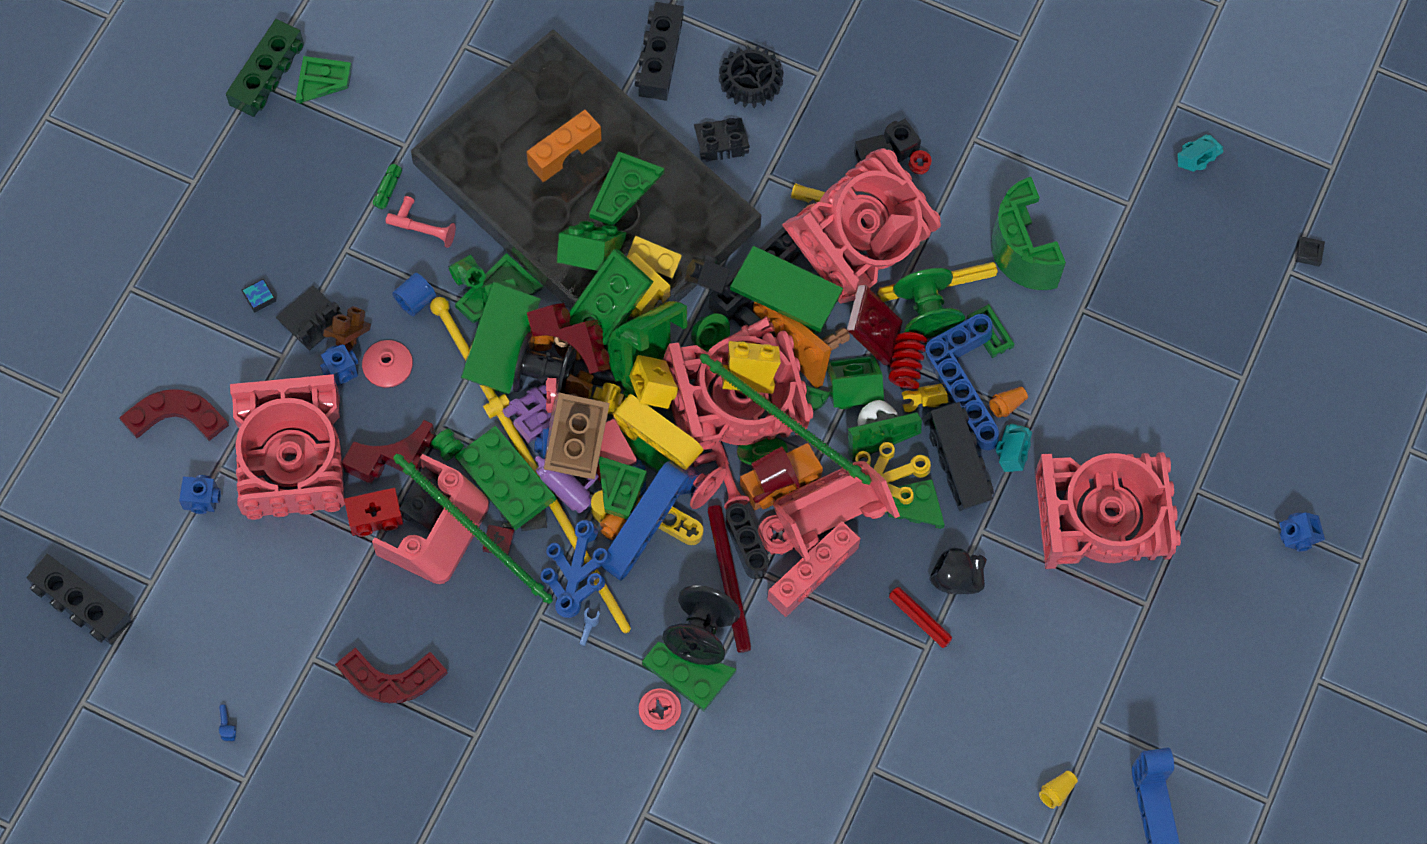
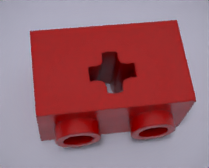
(360, 511)

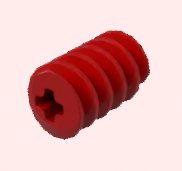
(906, 360)

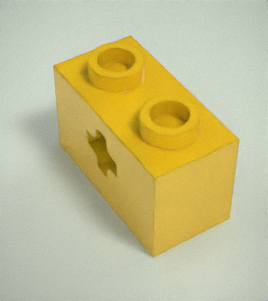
(653, 382)

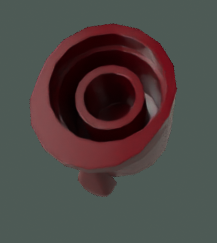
(774, 473)

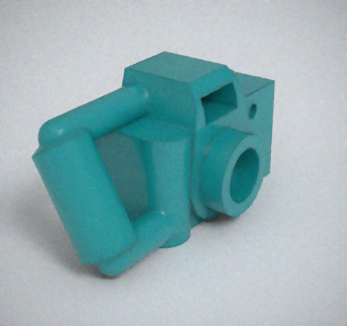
(1199, 153)
(1014, 447)

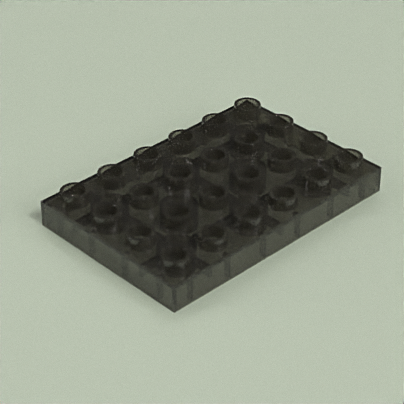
(484, 169)

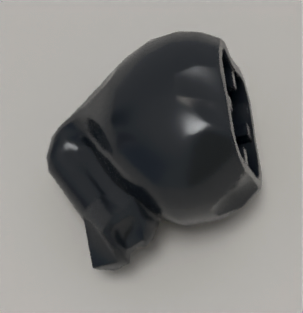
(958, 572)

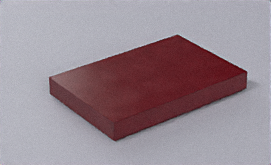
(874, 324)

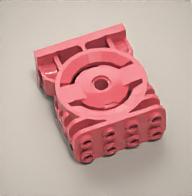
(833, 232)
(278, 411)
(724, 414)
(1102, 535)

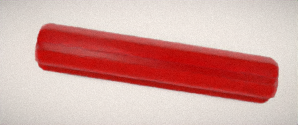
(920, 617)

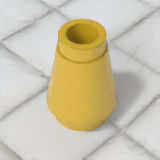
(1058, 789)

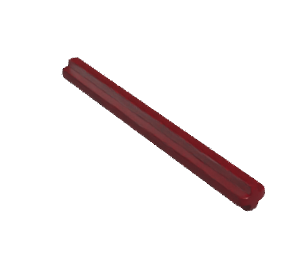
(728, 575)

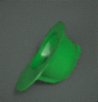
(710, 331)

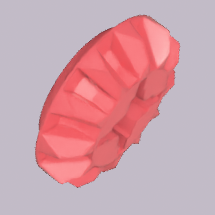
(765, 532)
(666, 699)

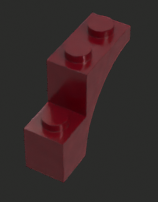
(584, 337)
(367, 461)

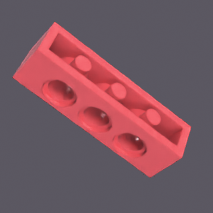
(808, 575)

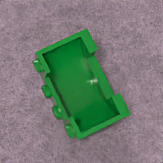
(1011, 246)
(643, 336)

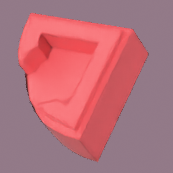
(551, 388)

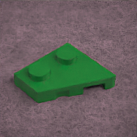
(321, 78)
(620, 486)
(924, 506)

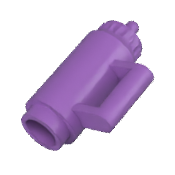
(566, 487)

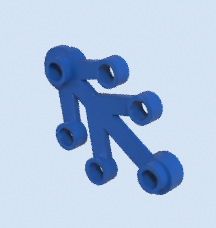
(576, 572)

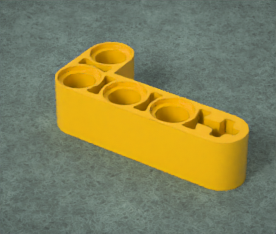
(644, 422)

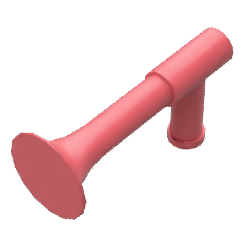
(446, 234)
(719, 455)

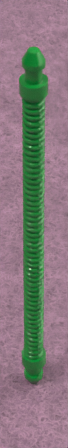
(717, 367)
(409, 469)

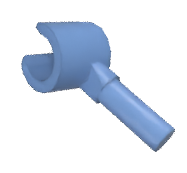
(589, 623)

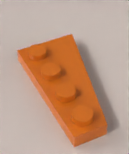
(808, 348)

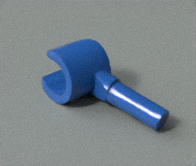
(227, 732)

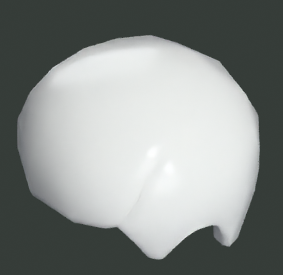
(876, 411)

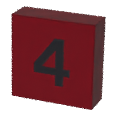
(501, 536)

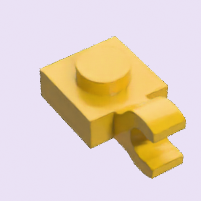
(927, 396)

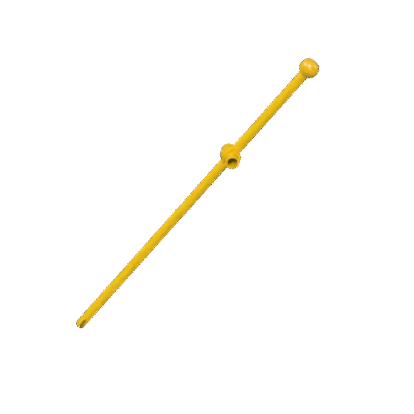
(440, 307)

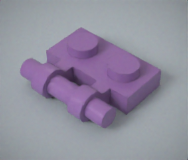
(530, 422)

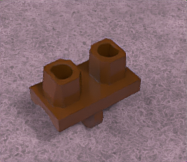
(348, 327)
(580, 385)

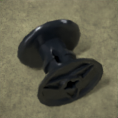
(542, 366)
(706, 612)

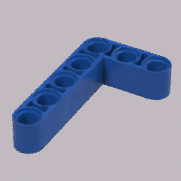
(959, 381)
(648, 516)
(1149, 779)

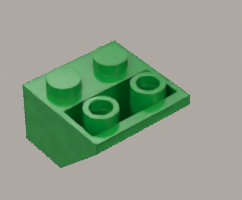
(588, 244)

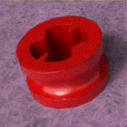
(914, 166)

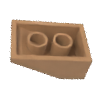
(575, 435)

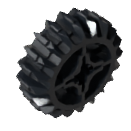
(747, 87)

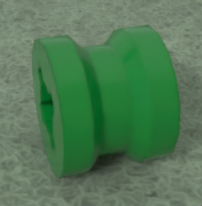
(447, 444)

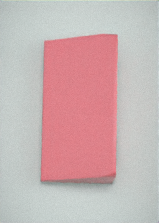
(890, 233)

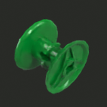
(925, 289)

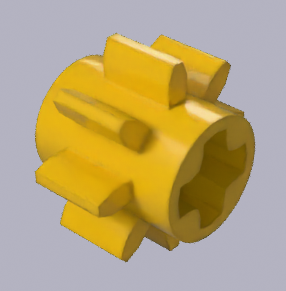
(610, 394)

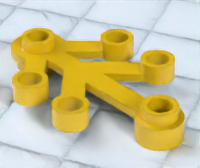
(899, 472)

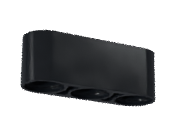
(744, 529)

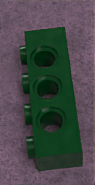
(265, 55)

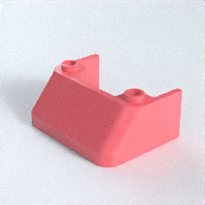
(829, 502)
(448, 540)

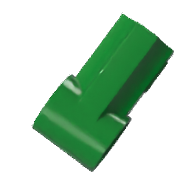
(467, 272)

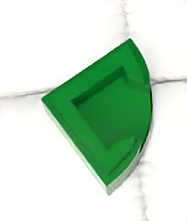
(816, 397)

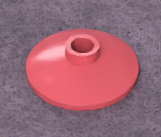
(389, 373)
(707, 486)

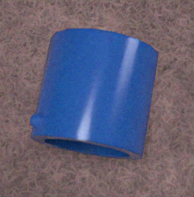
(414, 294)

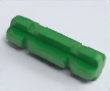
(387, 186)

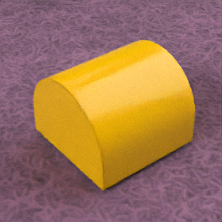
(597, 506)

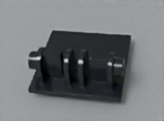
(720, 137)
(309, 317)
(420, 505)

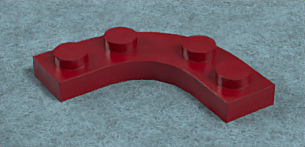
(174, 404)
(390, 688)

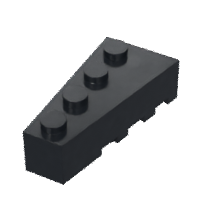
(959, 456)

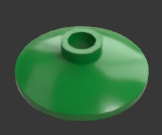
(753, 452)

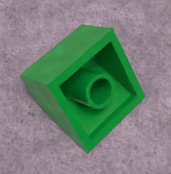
(854, 381)

